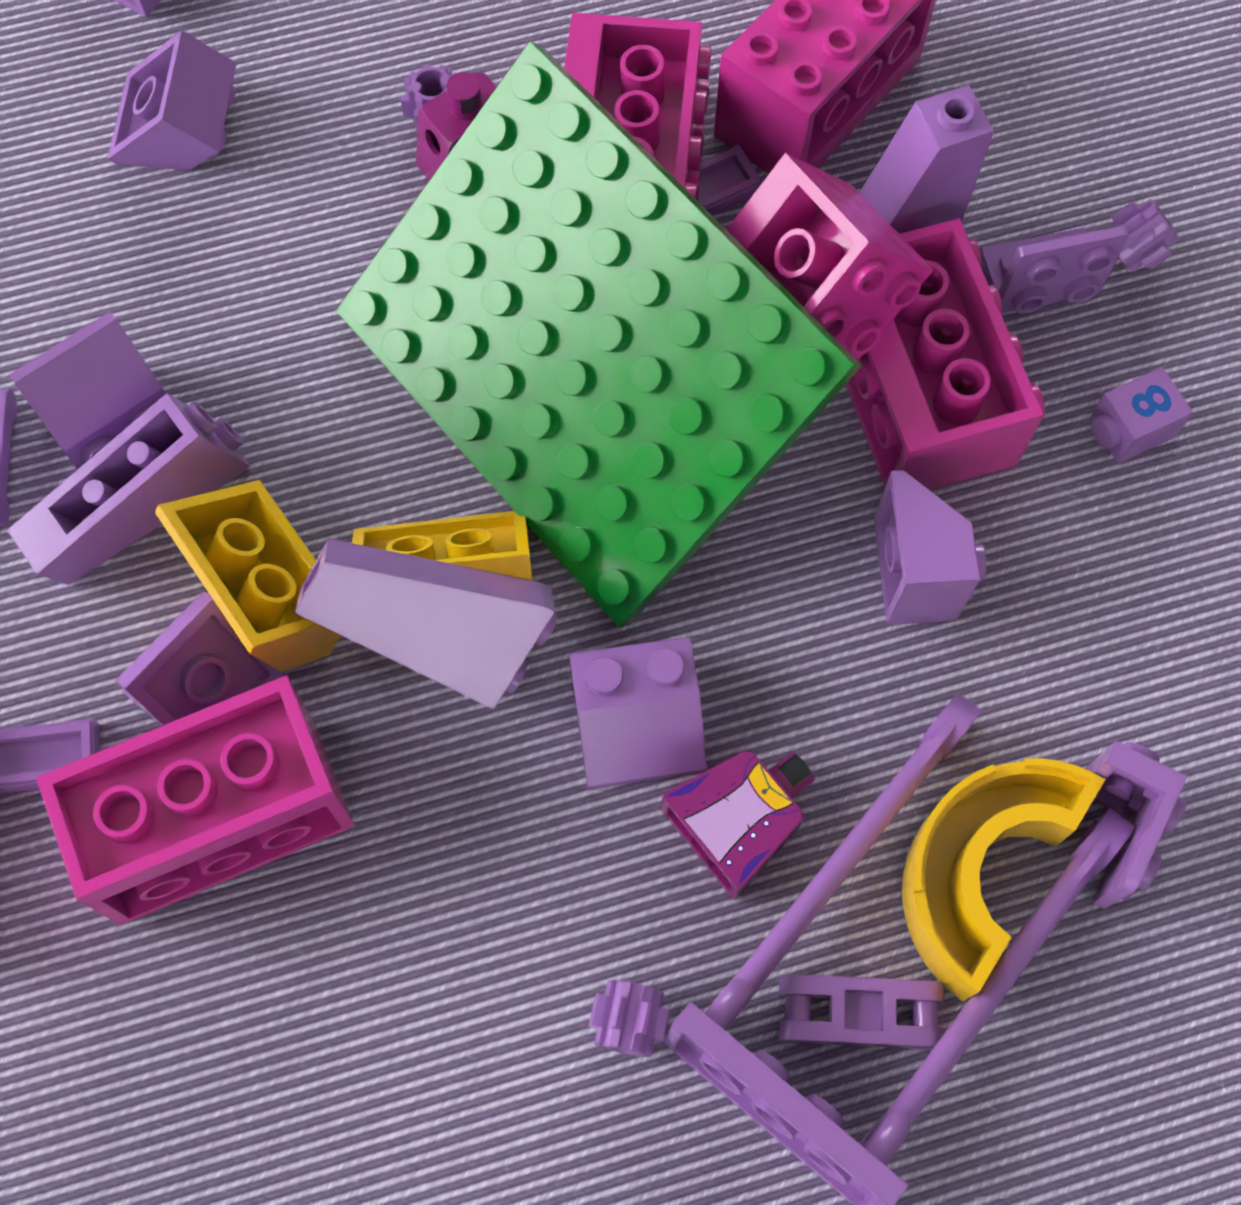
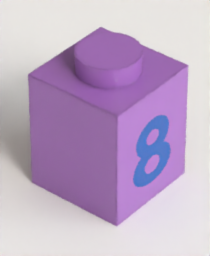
(1139, 415)

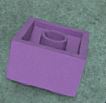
(174, 106)
(89, 387)
(924, 554)
(638, 712)

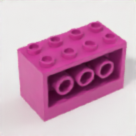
(814, 74)
(649, 82)
(830, 252)
(947, 377)
(194, 803)

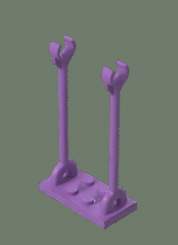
(758, 1080)

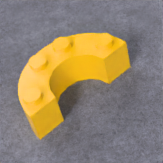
(945, 859)

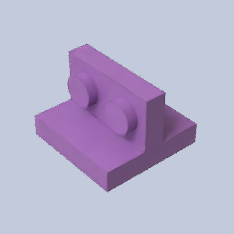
(193, 665)

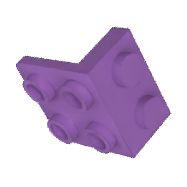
(1147, 796)

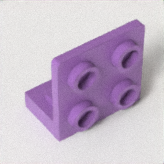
(1052, 267)

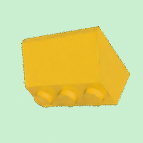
(480, 541)
(251, 569)

